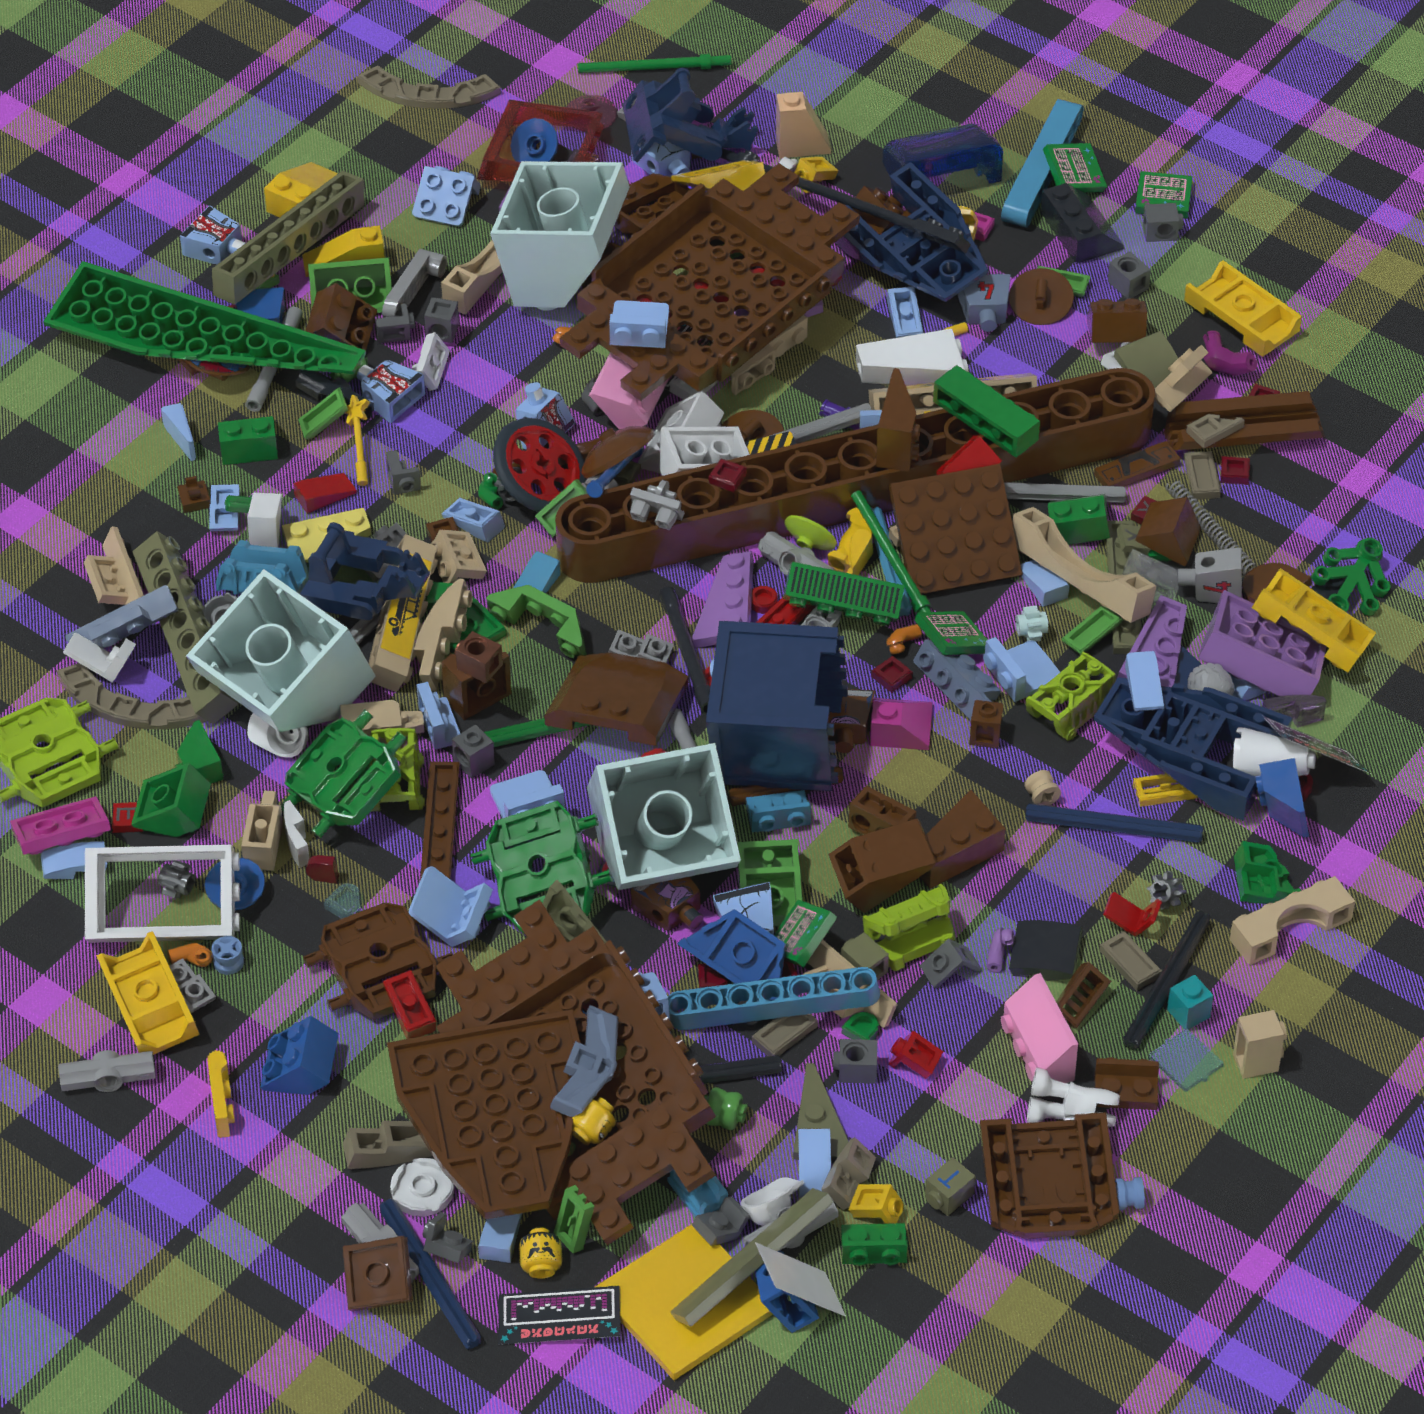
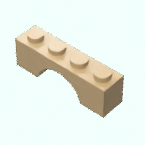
(1322, 904)

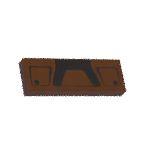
(1138, 465)

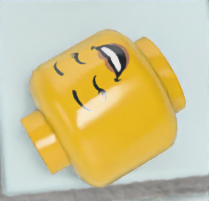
(594, 1122)

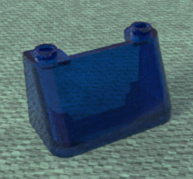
(947, 152)

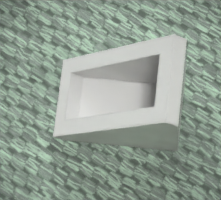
(264, 519)

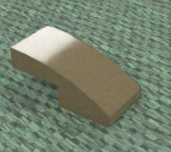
(848, 1171)

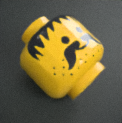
(540, 1253)

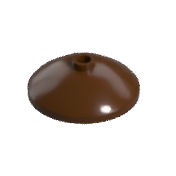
(614, 448)

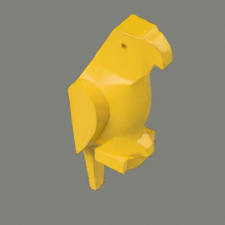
(854, 547)

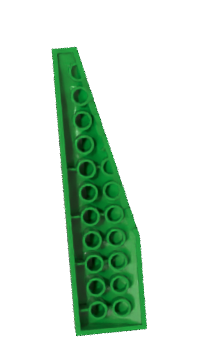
(177, 325)

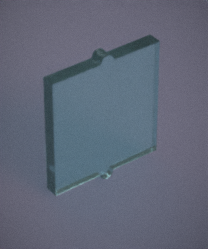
(1186, 1060)

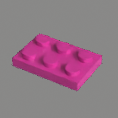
(60, 826)

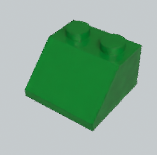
(247, 440)
(1081, 518)
(172, 802)

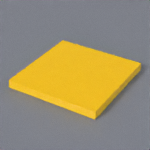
(662, 1281)

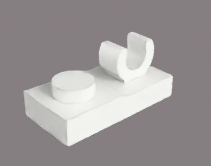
(432, 360)

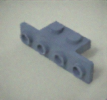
(129, 618)
(956, 677)

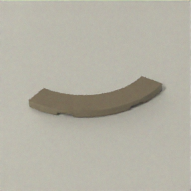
(428, 95)
(124, 709)

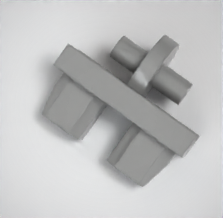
(659, 501)

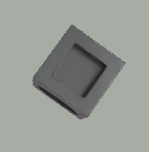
(1161, 222)
(1129, 275)
(442, 318)
(473, 751)
(856, 1061)

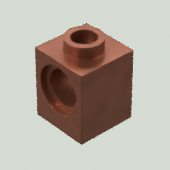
(478, 657)

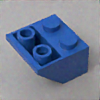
(300, 1058)

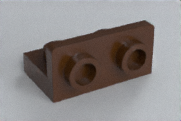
(1131, 1079)

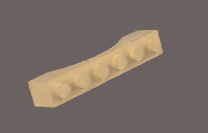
(471, 280)
(1040, 539)

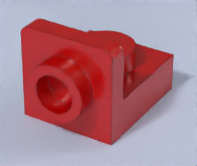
(916, 1054)

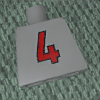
(1213, 574)

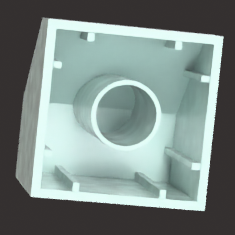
(556, 228)
(282, 657)
(663, 816)

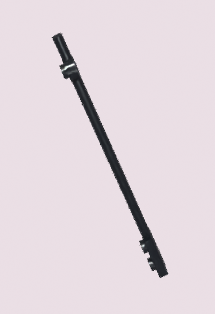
(929, 230)

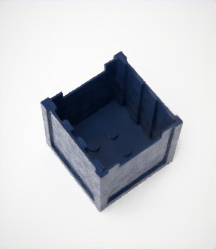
(774, 704)

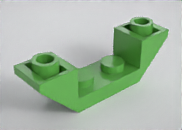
(512, 603)

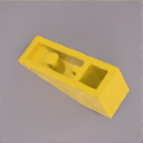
(350, 246)

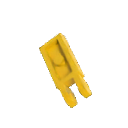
(220, 1092)

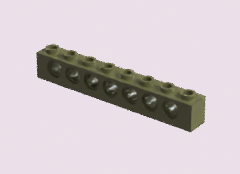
(288, 237)
(160, 566)

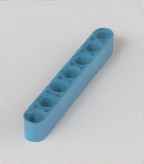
(1035, 173)
(786, 1005)

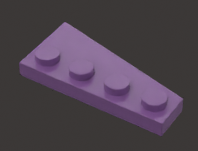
(728, 598)
(1163, 636)

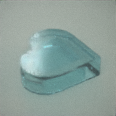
(344, 901)

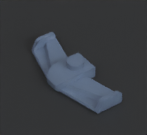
(589, 1064)

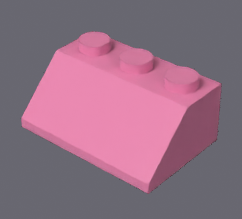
(617, 403)
(1040, 1031)

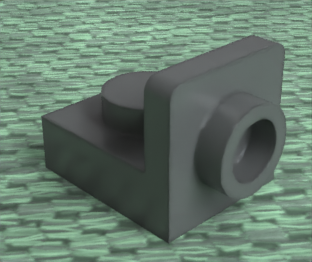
(395, 328)
(401, 478)
(722, 1225)
(444, 1243)

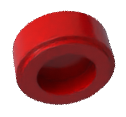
(763, 599)

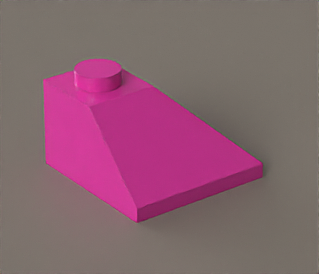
(901, 723)

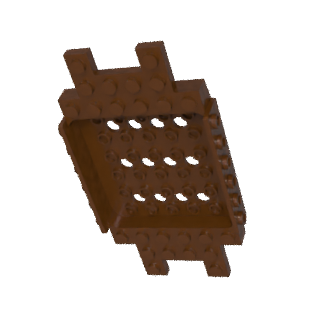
(756, 222)
(557, 976)

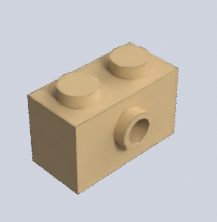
(1259, 1044)

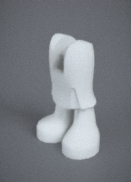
(1076, 1099)

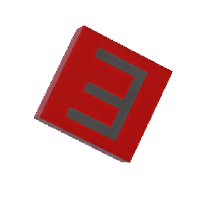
(123, 817)

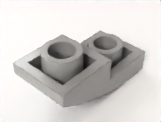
(650, 648)
(192, 986)

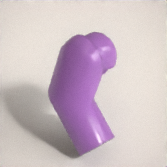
(996, 951)

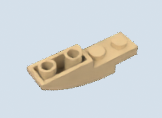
(764, 361)
(441, 627)

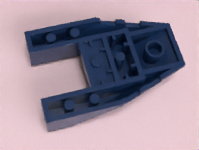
(909, 255)
(1184, 734)

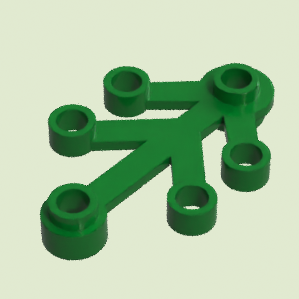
(1368, 553)

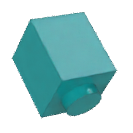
(1190, 1002)

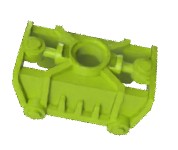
(1082, 702)
(410, 765)
(907, 931)

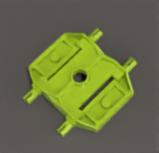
(54, 723)

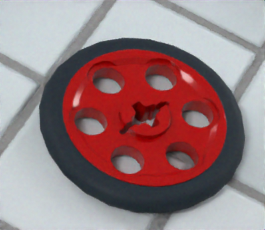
(560, 446)

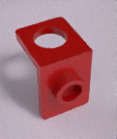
(1129, 915)

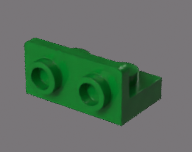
(874, 1244)

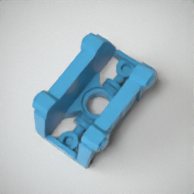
(249, 561)

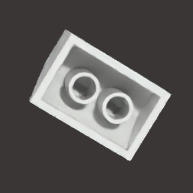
(691, 412)
(698, 446)

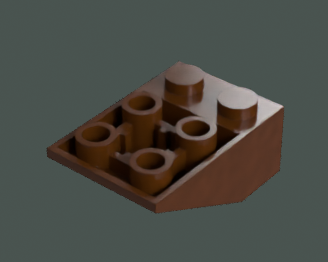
(882, 863)

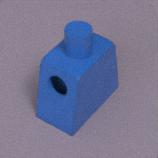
(265, 303)
(793, 1313)

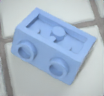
(437, 716)

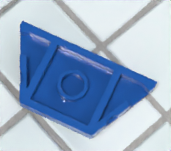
(738, 949)

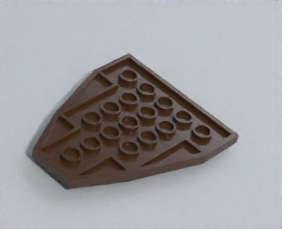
(486, 1107)

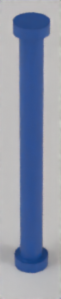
(596, 487)

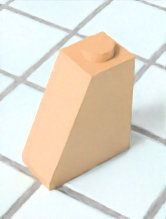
(798, 127)

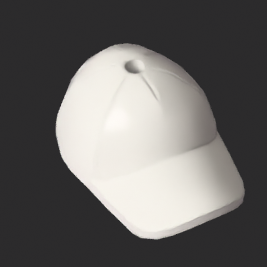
(279, 743)
(768, 1201)

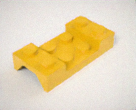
(1246, 307)
(1316, 616)
(149, 997)

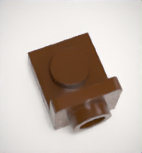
(986, 724)

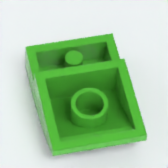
(774, 863)

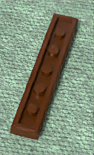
(440, 817)

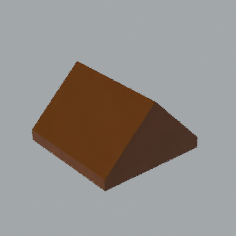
(1170, 529)

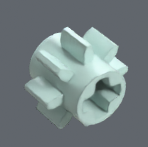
(1031, 623)

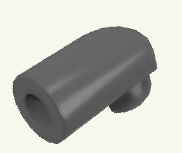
(588, 400)

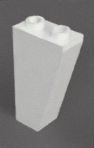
(918, 357)

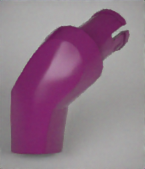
(1224, 360)

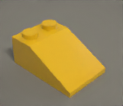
(739, 173)
(294, 186)

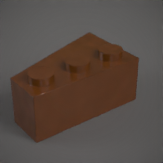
(963, 839)

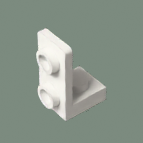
(97, 658)

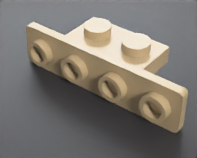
(1185, 377)
(113, 574)
(828, 959)

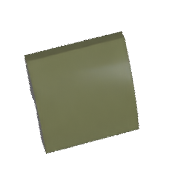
(1148, 356)

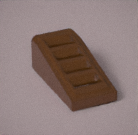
(1100, 984)

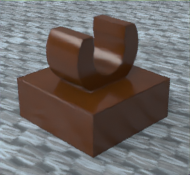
(193, 495)

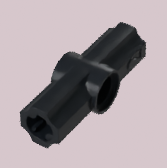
(321, 386)

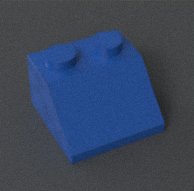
(1282, 794)

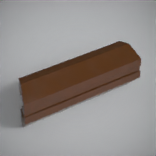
(1265, 416)

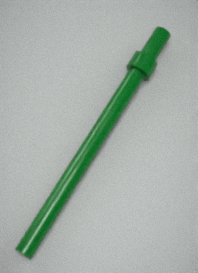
(705, 61)
(919, 602)

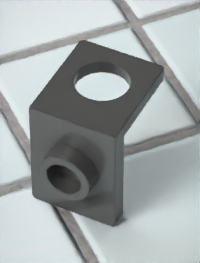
(947, 961)

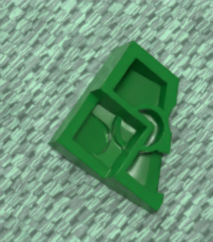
(1260, 874)

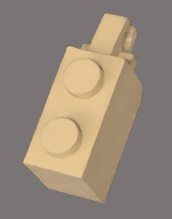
(386, 715)
(263, 831)

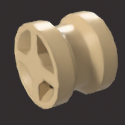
(1042, 788)

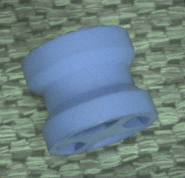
(227, 955)
(1130, 1193)

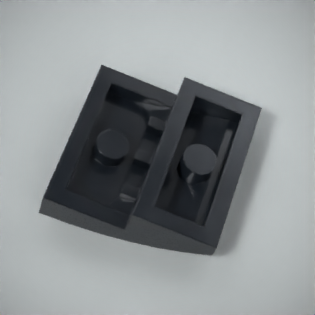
(1045, 949)

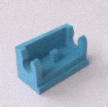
(701, 1200)

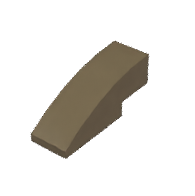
(384, 1146)

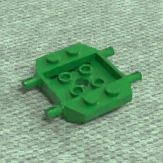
(344, 743)
(533, 834)

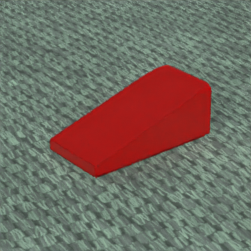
(322, 491)
(410, 1005)

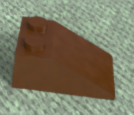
(897, 428)

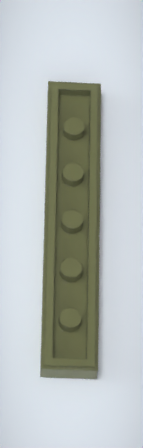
(1126, 633)
(749, 1258)

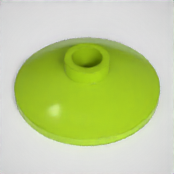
(810, 533)

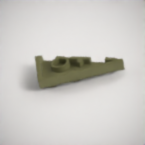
(566, 912)
(818, 1113)

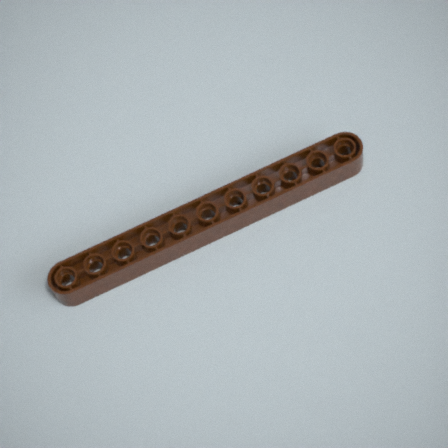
(1079, 424)

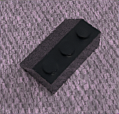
(1078, 223)

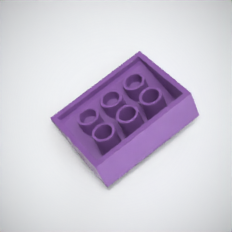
(1261, 652)

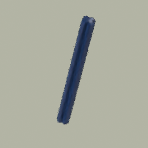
(1114, 823)
(431, 1275)

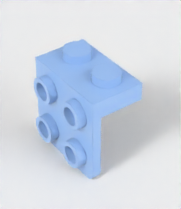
(444, 195)
(639, 324)
(1019, 668)
(525, 793)
(448, 908)

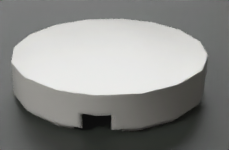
(421, 1188)

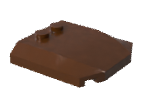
(619, 695)
(1049, 1176)

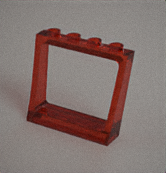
(517, 112)

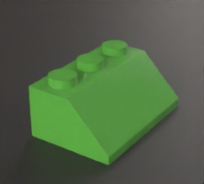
(364, 278)

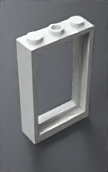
(95, 892)

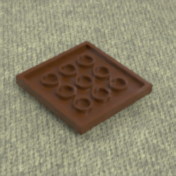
(955, 529)

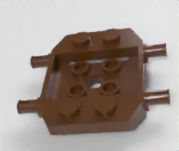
(643, 192)
(348, 951)

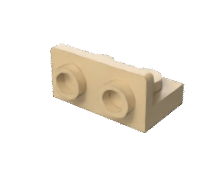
(457, 556)

